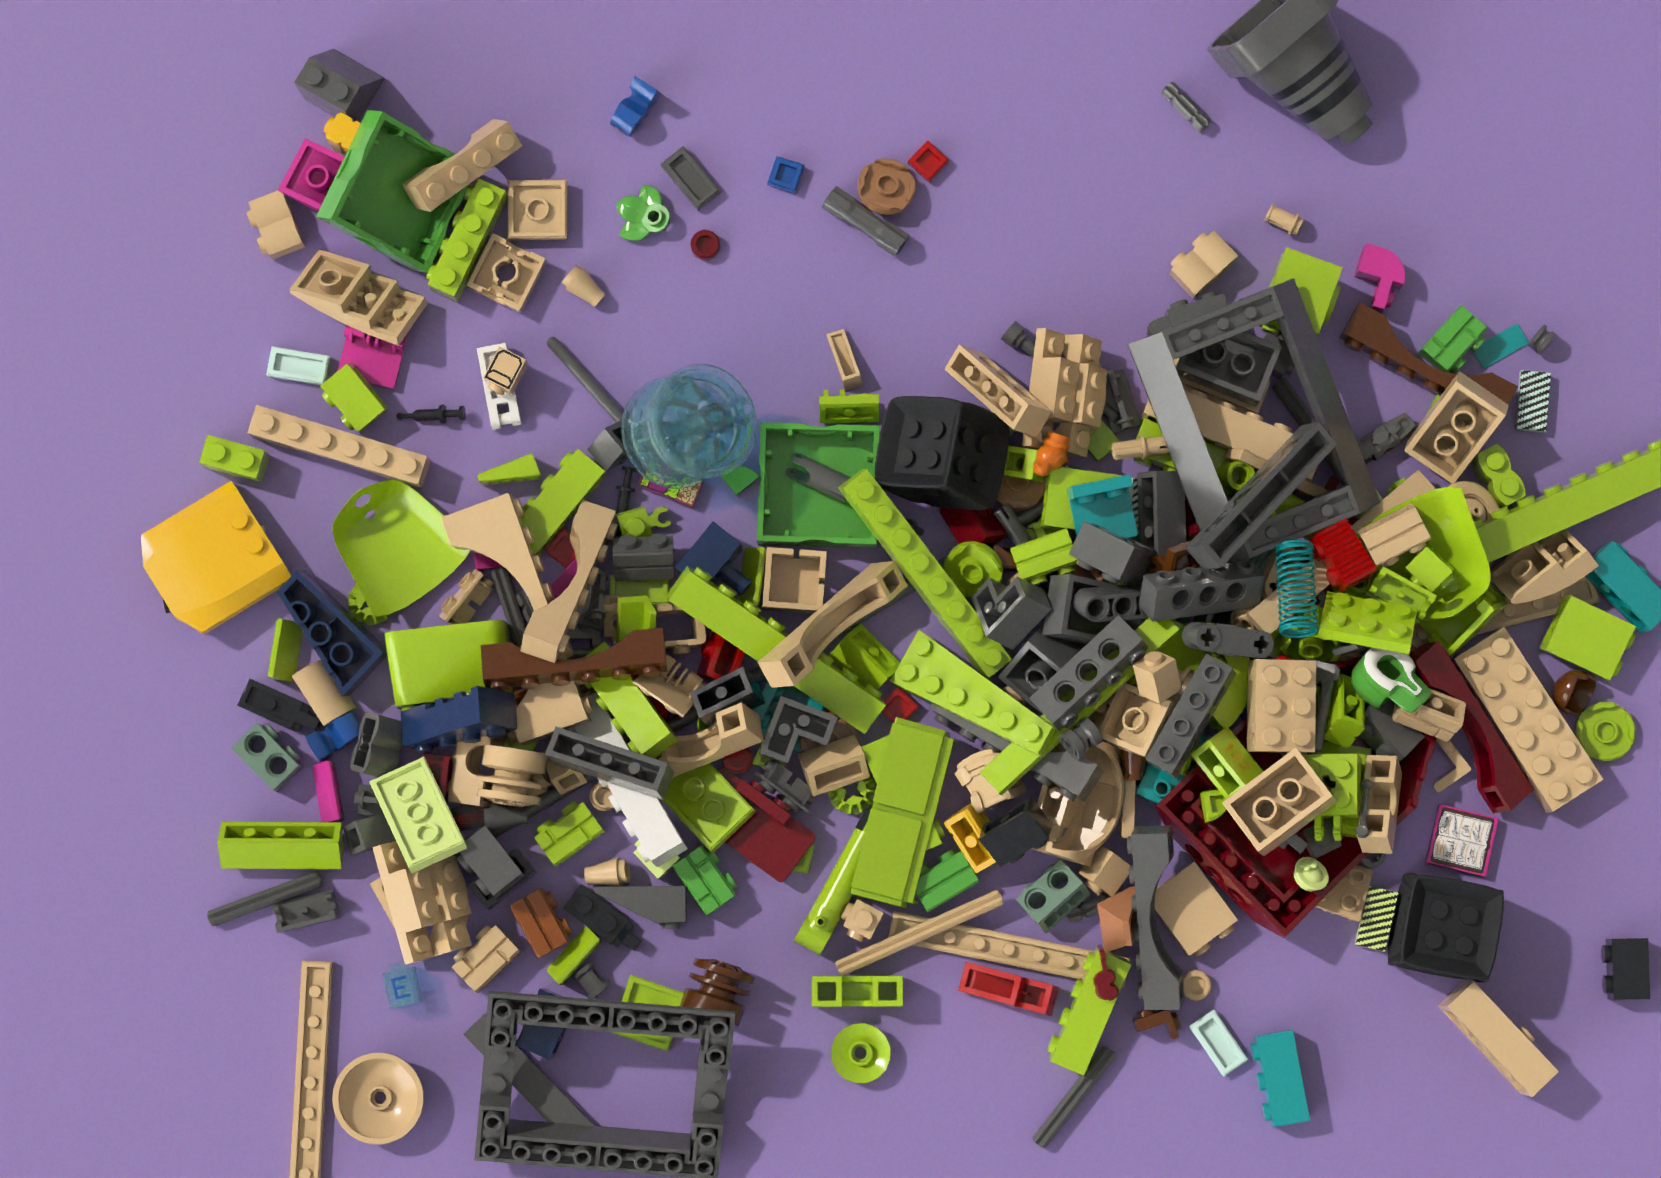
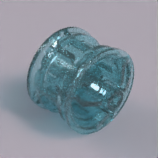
(697, 403)

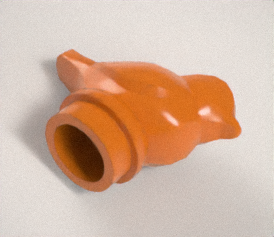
(1051, 454)

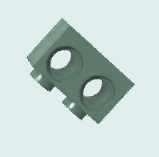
(263, 762)
(1058, 901)

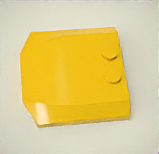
(212, 560)

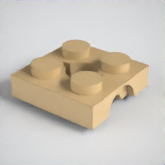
(515, 291)

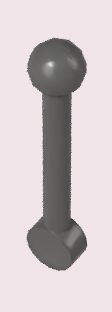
(1362, 830)

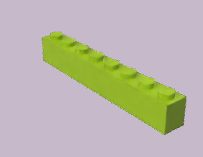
(1572, 503)
(923, 572)
(757, 636)

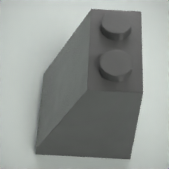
(338, 84)
(1037, 663)

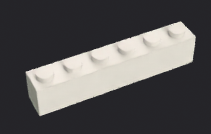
(643, 812)

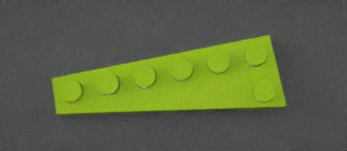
(956, 687)

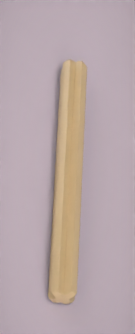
(919, 933)

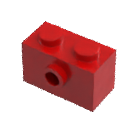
(718, 658)

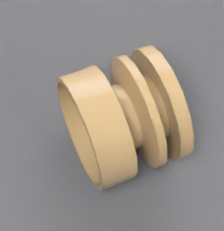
(512, 775)

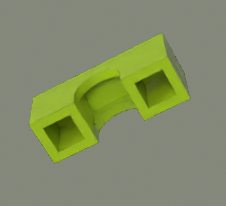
(857, 991)

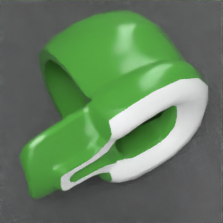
(1388, 676)

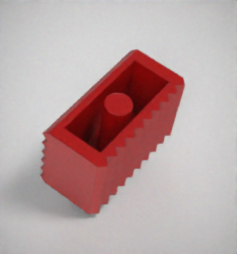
(1342, 556)

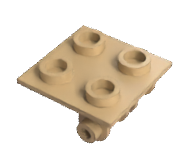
(670, 689)
(1349, 894)

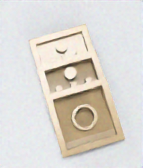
(358, 297)
(1130, 720)

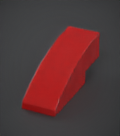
(1008, 988)

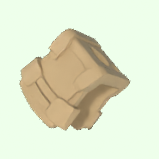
(682, 647)
(983, 794)

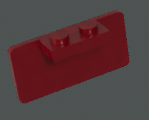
(771, 834)

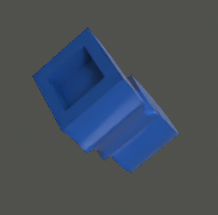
(636, 107)
(335, 737)

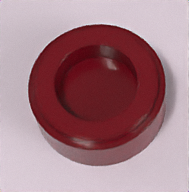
(705, 245)

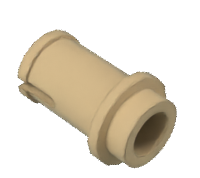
(1284, 219)

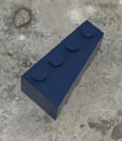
(337, 637)
(459, 719)

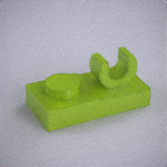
(849, 408)

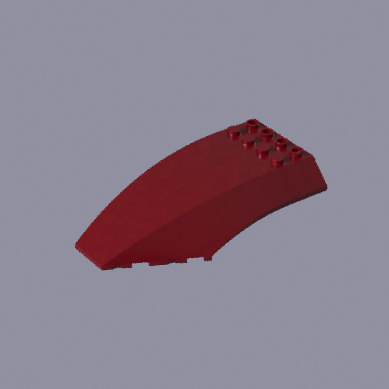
(1266, 884)

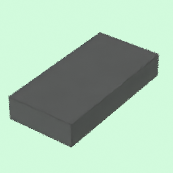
(690, 178)

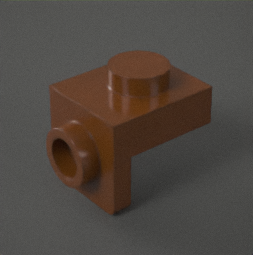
(1152, 1018)

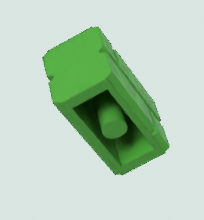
(1453, 340)
(705, 880)
(945, 880)

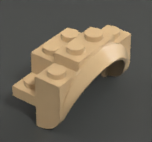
(1068, 387)
(1089, 821)
(425, 899)

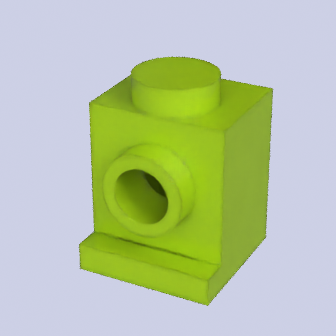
(1014, 458)

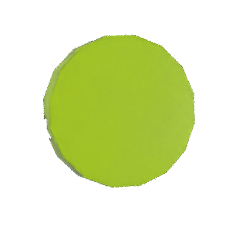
(972, 565)
(1605, 731)

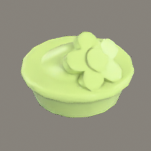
(1310, 874)

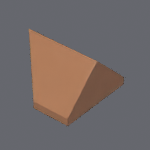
(1117, 920)

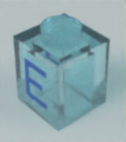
(402, 985)

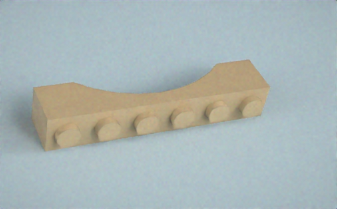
(339, 445)
(550, 624)
(800, 649)

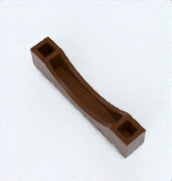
(1372, 333)
(636, 654)

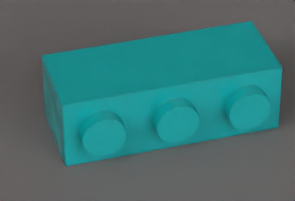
(1627, 586)
(1280, 1078)

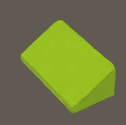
(753, 568)
(285, 650)
(573, 955)

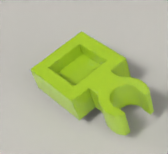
(639, 523)

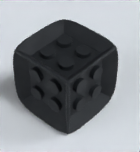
(942, 452)
(1446, 927)

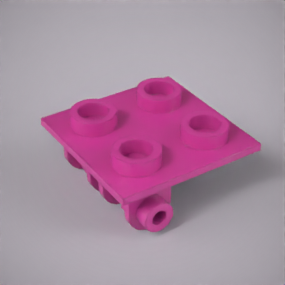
(373, 357)

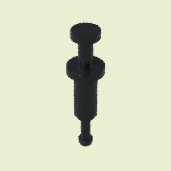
(434, 414)
(624, 493)

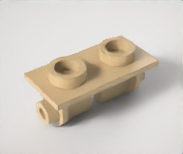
(470, 589)

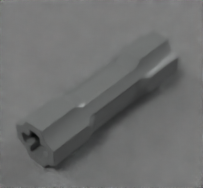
(848, 209)

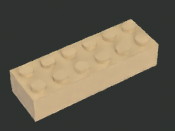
(1232, 429)
(1527, 720)

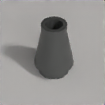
(504, 817)

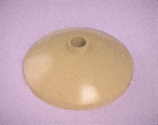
(357, 1104)

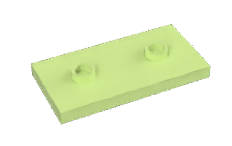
(418, 815)

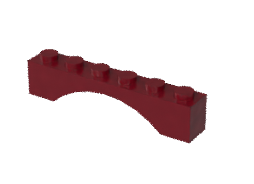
(1498, 774)

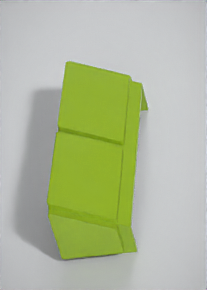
(902, 813)

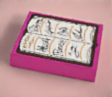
(1462, 840)

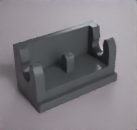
(306, 911)

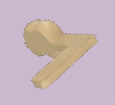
(1458, 760)

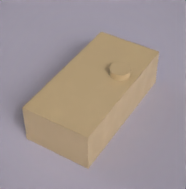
(1498, 1038)

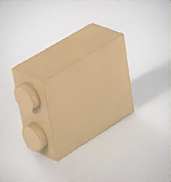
(1193, 910)

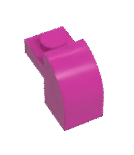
(1383, 268)

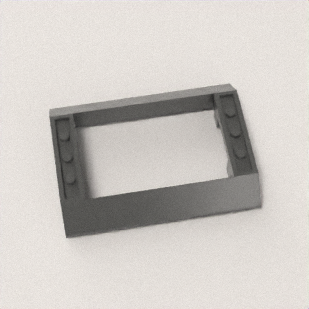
(1185, 442)
(598, 1146)

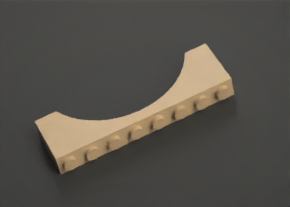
(499, 533)

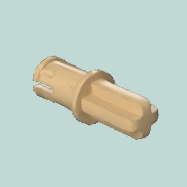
(1139, 448)

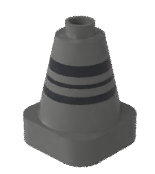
(1299, 62)

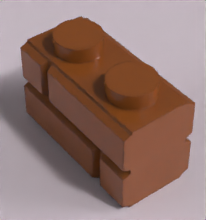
(541, 923)

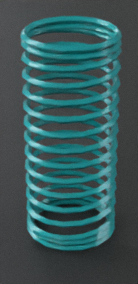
(1279, 552)

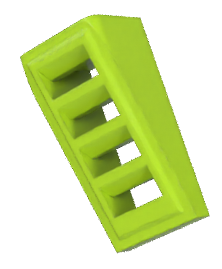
(518, 470)

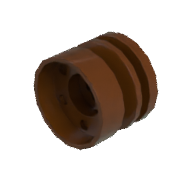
(717, 987)

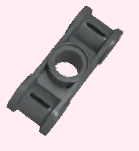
(1227, 640)

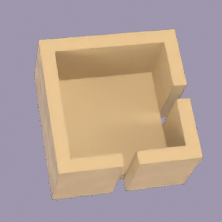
(794, 582)

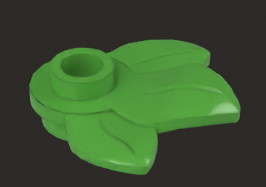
(638, 214)

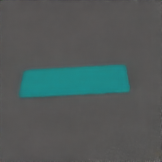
(1501, 346)

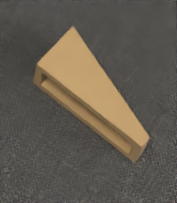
(844, 360)

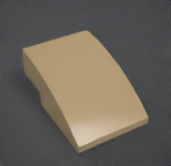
(1542, 568)

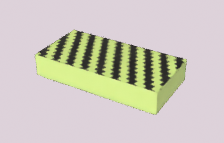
(1376, 919)

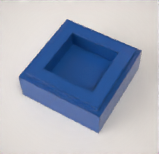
(785, 175)

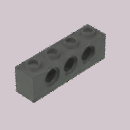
(1201, 591)
(1091, 657)
(1191, 715)

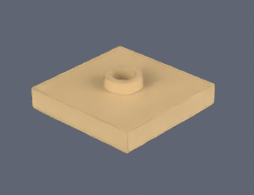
(537, 210)

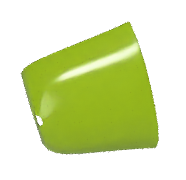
(1456, 540)
(398, 550)

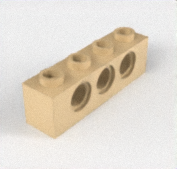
(998, 390)

